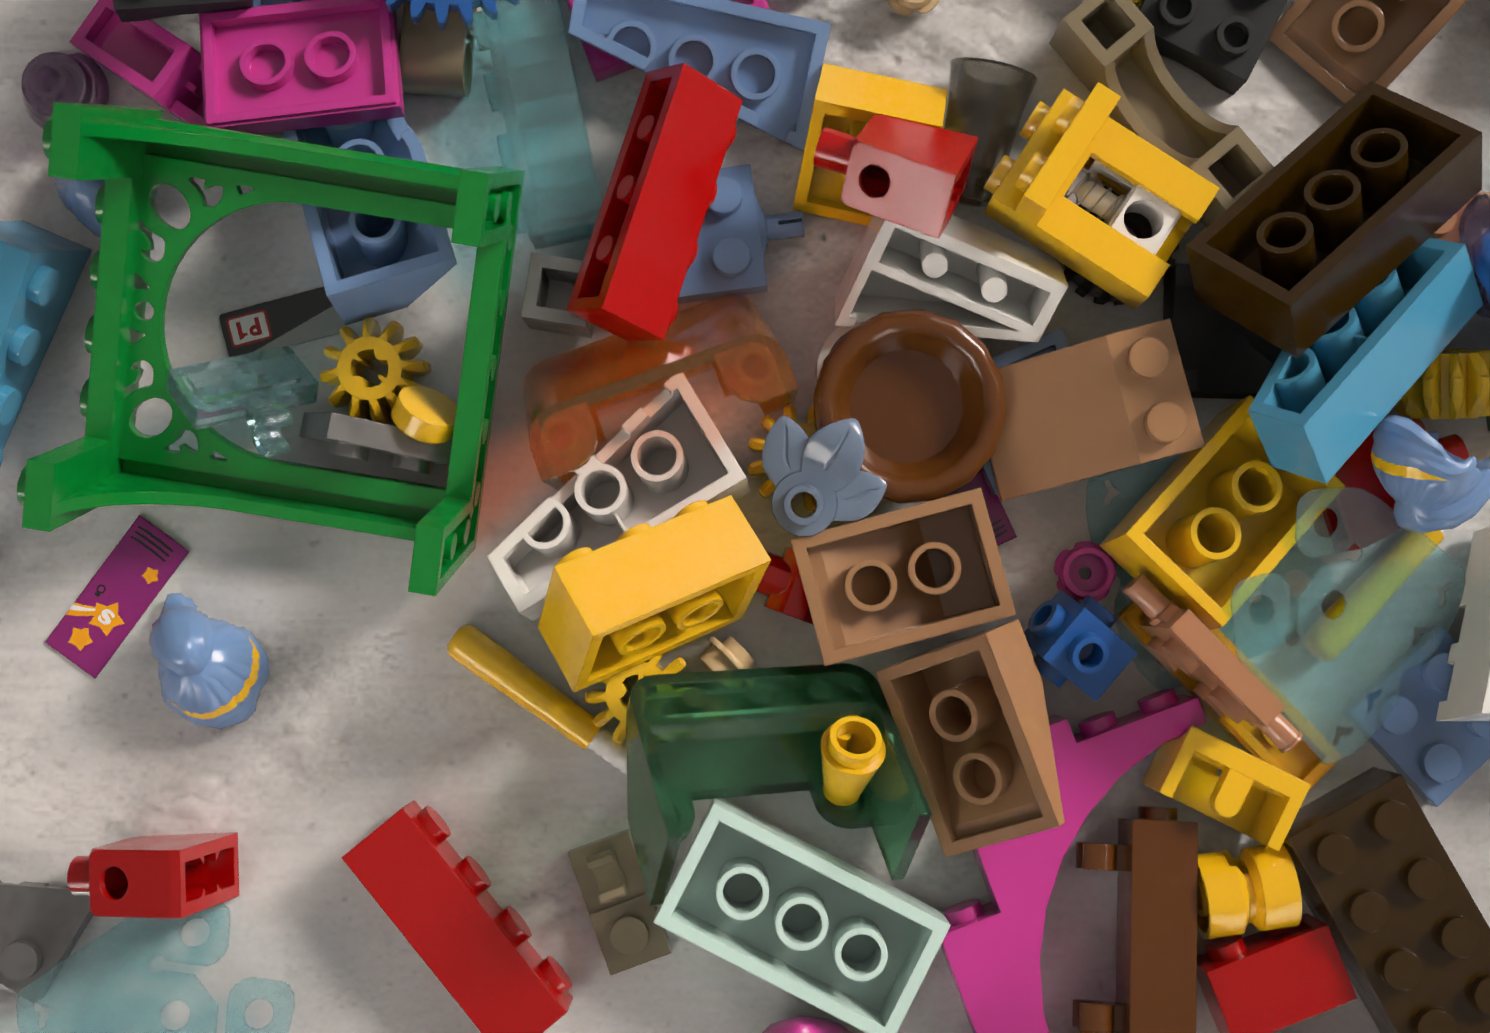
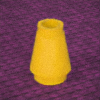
(850, 757)

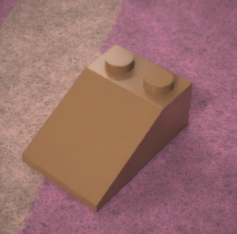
(1359, 40)
(1094, 411)
(903, 576)
(978, 737)

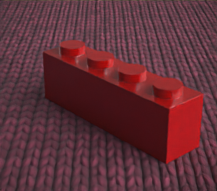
(656, 204)
(458, 925)

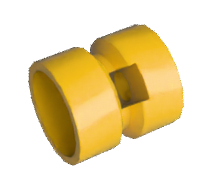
(1252, 889)

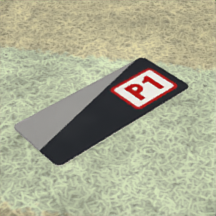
(280, 323)

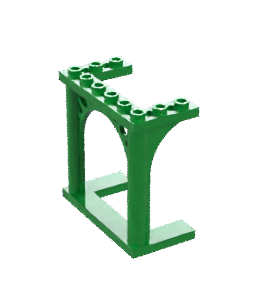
(123, 466)

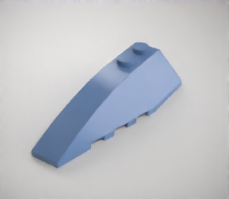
(365, 259)

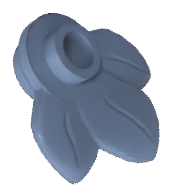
(824, 467)

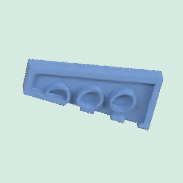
(749, 50)

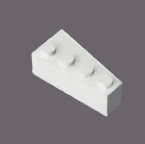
(642, 475)

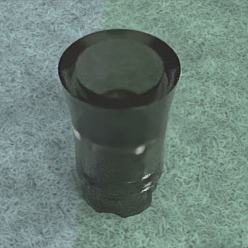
(988, 104)

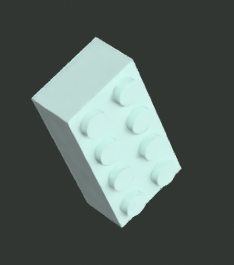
(802, 919)

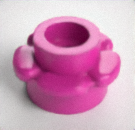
(1101, 568)

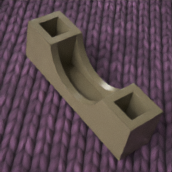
(1118, 48)

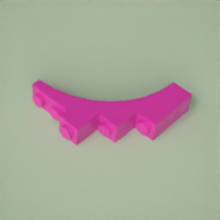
(999, 944)

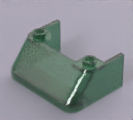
(757, 737)

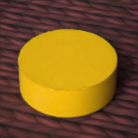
(424, 414)

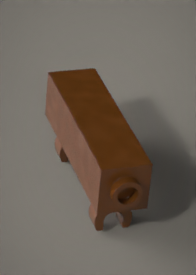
(1154, 925)

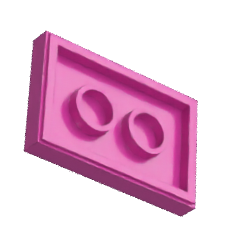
(300, 65)

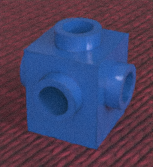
(1077, 644)

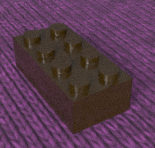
(1336, 217)
(1394, 906)

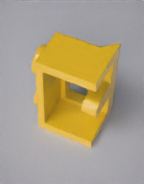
(1243, 796)

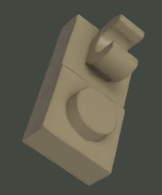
(618, 902)

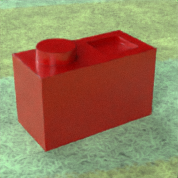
(1273, 977)

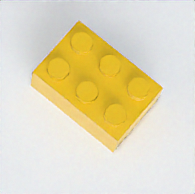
(1213, 519)
(651, 591)

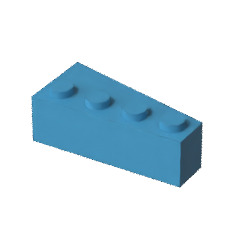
(35, 288)
(1337, 392)

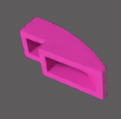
(146, 59)

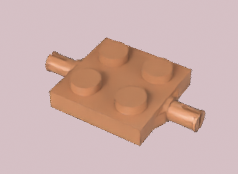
(1221, 678)

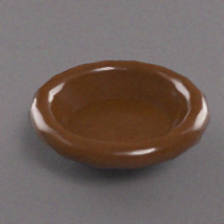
(921, 397)

